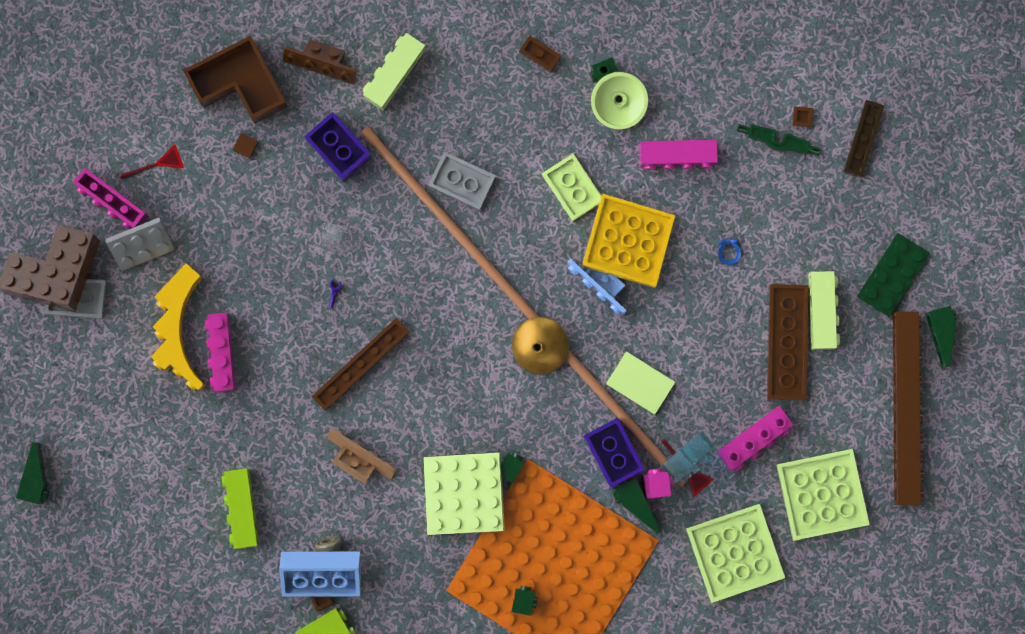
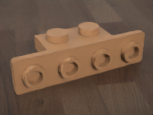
(356, 459)

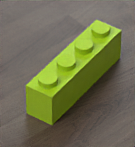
(241, 508)

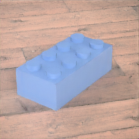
(320, 574)

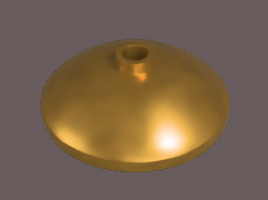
(553, 345)

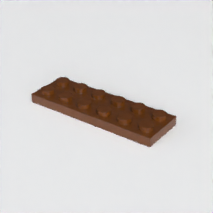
(787, 342)

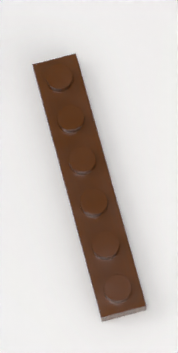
(360, 364)

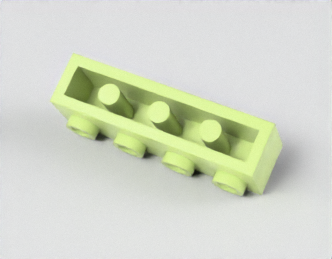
(394, 71)
(823, 310)

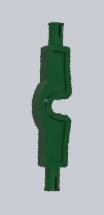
(788, 142)

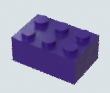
(338, 147)
(613, 453)

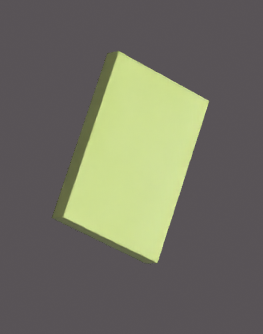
(572, 187)
(640, 383)

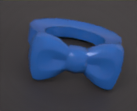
(722, 243)

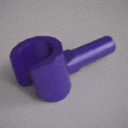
(334, 293)

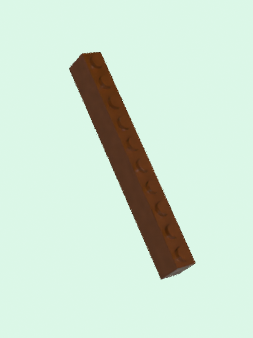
(907, 408)

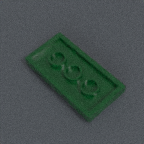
(893, 275)

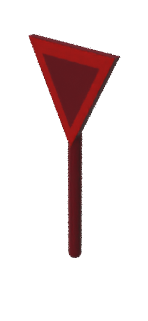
(169, 159)
(697, 481)

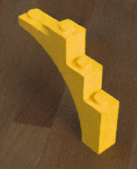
(169, 327)

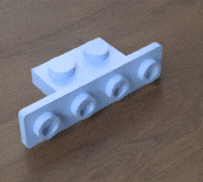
(605, 285)

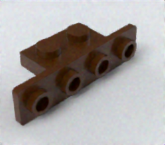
(321, 59)

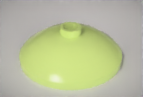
(624, 113)

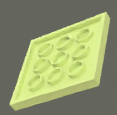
(464, 493)
(822, 494)
(735, 553)

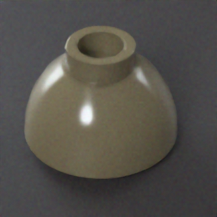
(329, 544)

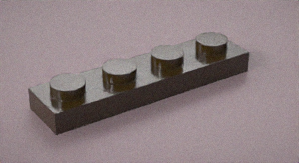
(863, 138)

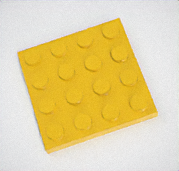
(628, 240)

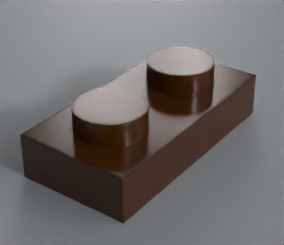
(540, 54)

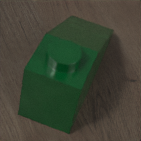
(942, 328)
(33, 481)
(633, 500)

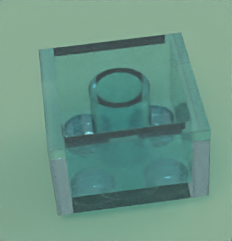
(689, 458)

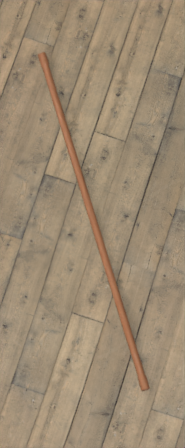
(375, 142)

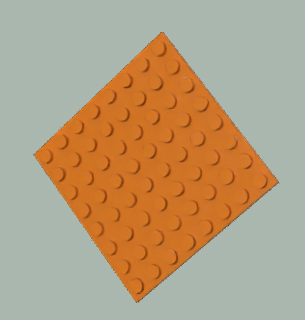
(561, 546)

